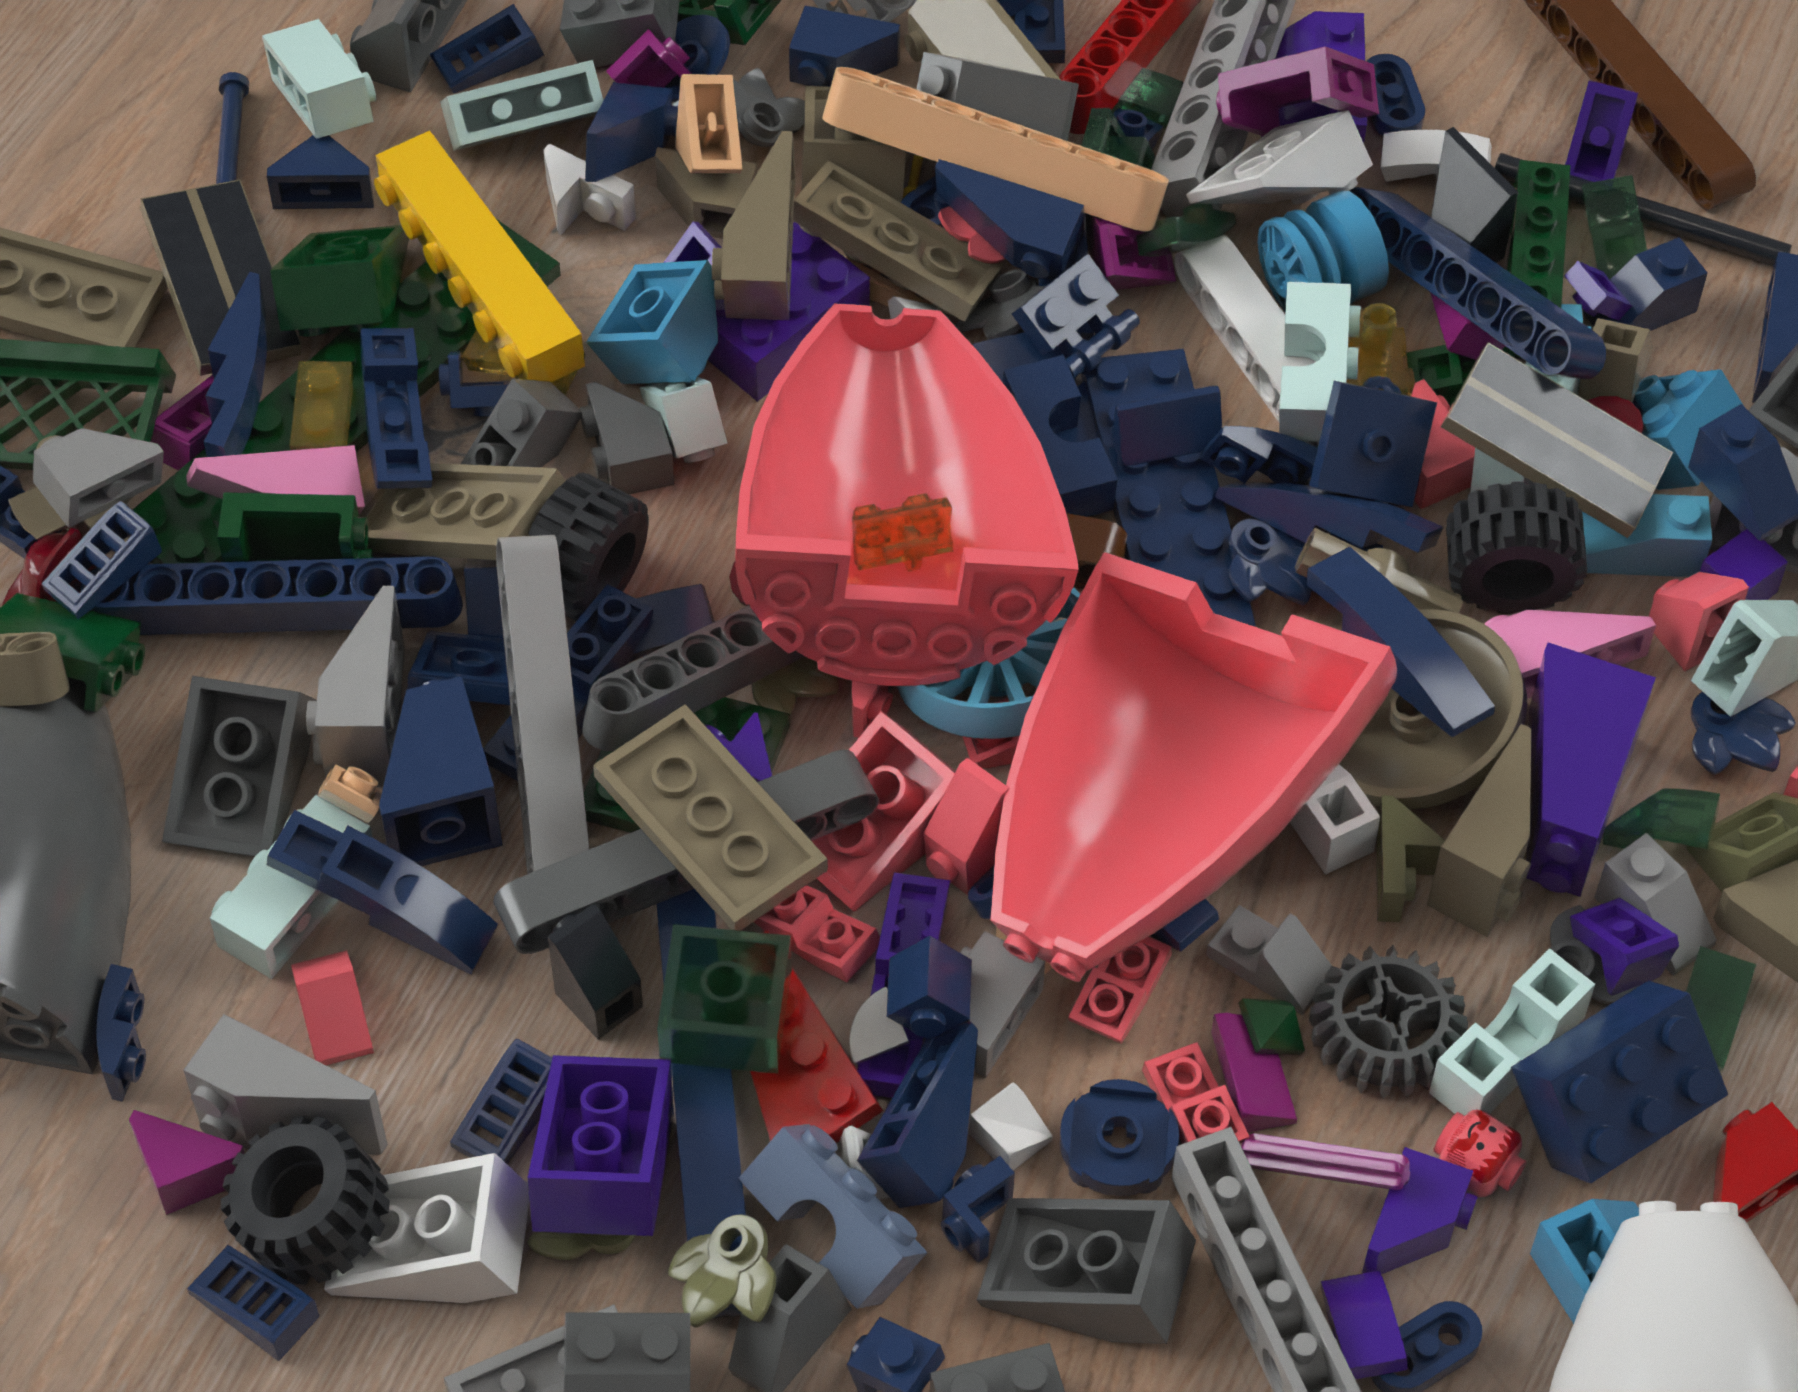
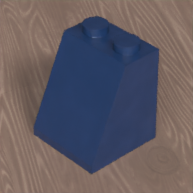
(437, 780)

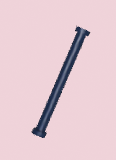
(233, 88)

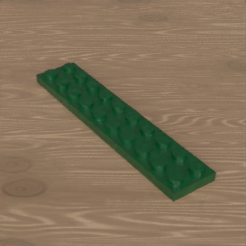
(189, 519)

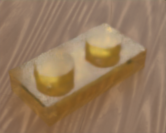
(322, 405)

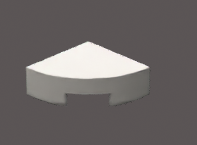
(873, 1031)

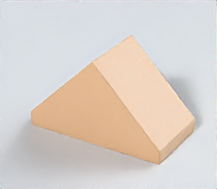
(708, 124)

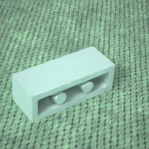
(319, 78)
(522, 105)
(271, 911)

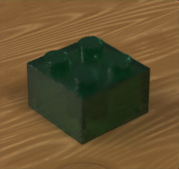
(725, 998)

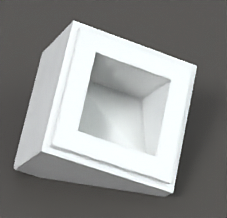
(1009, 1127)

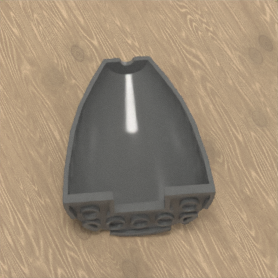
(59, 877)

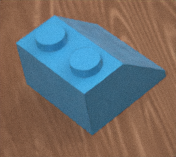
(659, 324)

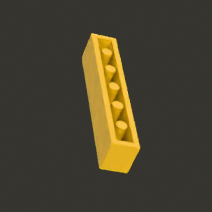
(478, 260)

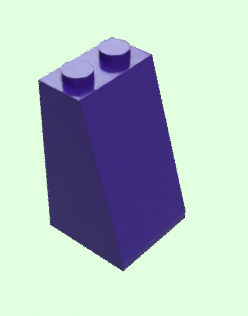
(1581, 742)

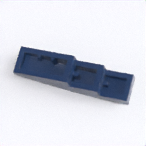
(238, 371)
(1301, 508)
(1427, 667)

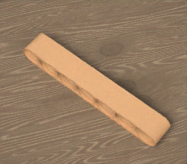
(994, 146)

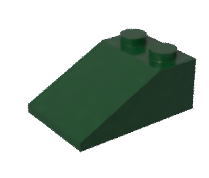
(340, 280)

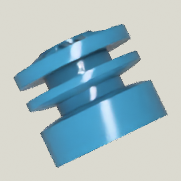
(1324, 244)

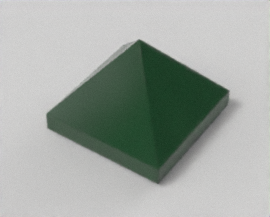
(1272, 1026)

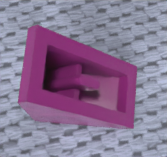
(182, 1161)

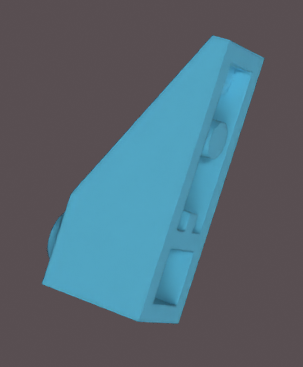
(1667, 541)

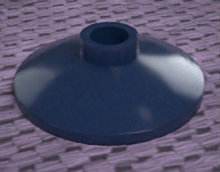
(705, 43)

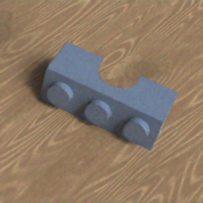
(871, 1244)

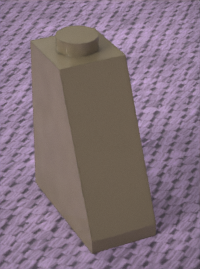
(1765, 916)

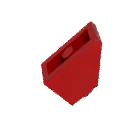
(1757, 1161)

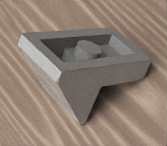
(1274, 959)

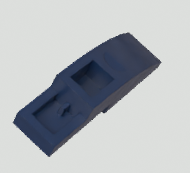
(597, 646)
(385, 885)

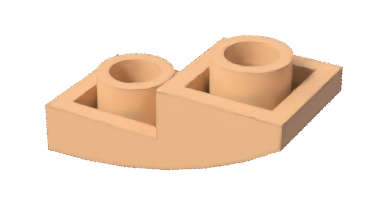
(352, 791)

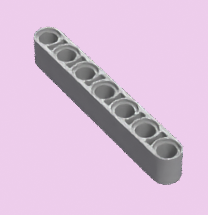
(541, 699)

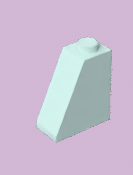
(1751, 654)

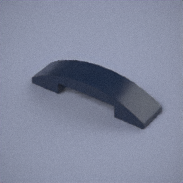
(393, 409)

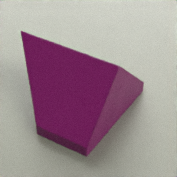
(1118, 258)

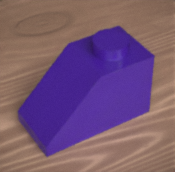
(1421, 1214)

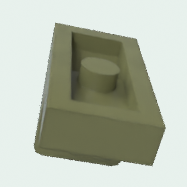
(1402, 850)

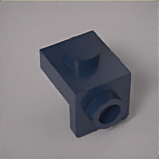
(480, 395)
(974, 1198)
(893, 1359)

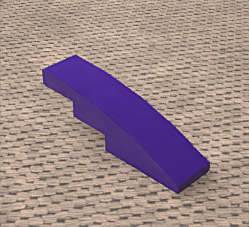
(912, 913)

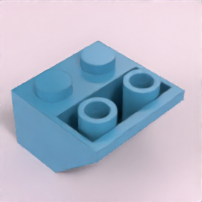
(1674, 412)
(1574, 1245)

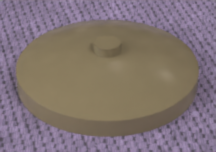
(1417, 760)

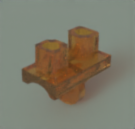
(901, 533)

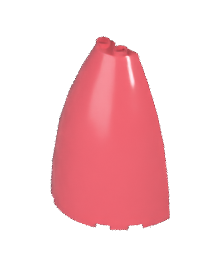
(880, 417)
(1164, 760)

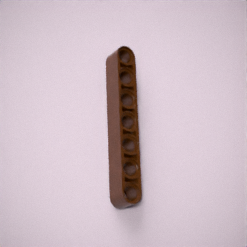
(1665, 112)

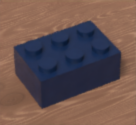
(1620, 1081)

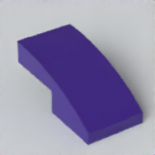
(1364, 1324)

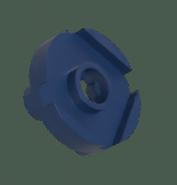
(1111, 1169)

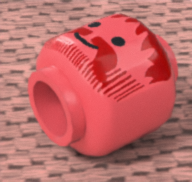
(1486, 1147)

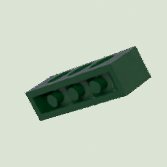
(1540, 228)

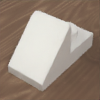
(605, 200)

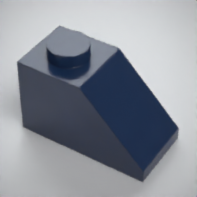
(839, 39)
(1660, 286)
(1746, 471)

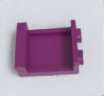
(1254, 94)

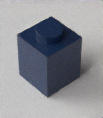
(929, 988)

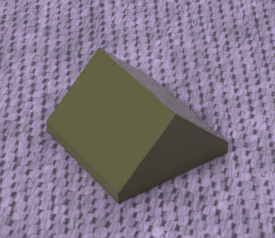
(1751, 841)

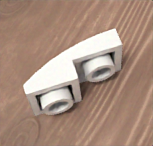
(1419, 152)

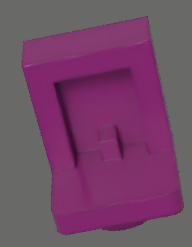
(650, 62)

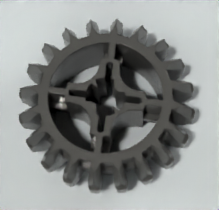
(1370, 1045)

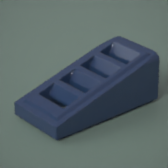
(493, 31)
(91, 550)
(517, 1059)
(273, 1338)

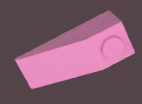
(282, 472)
(1602, 636)

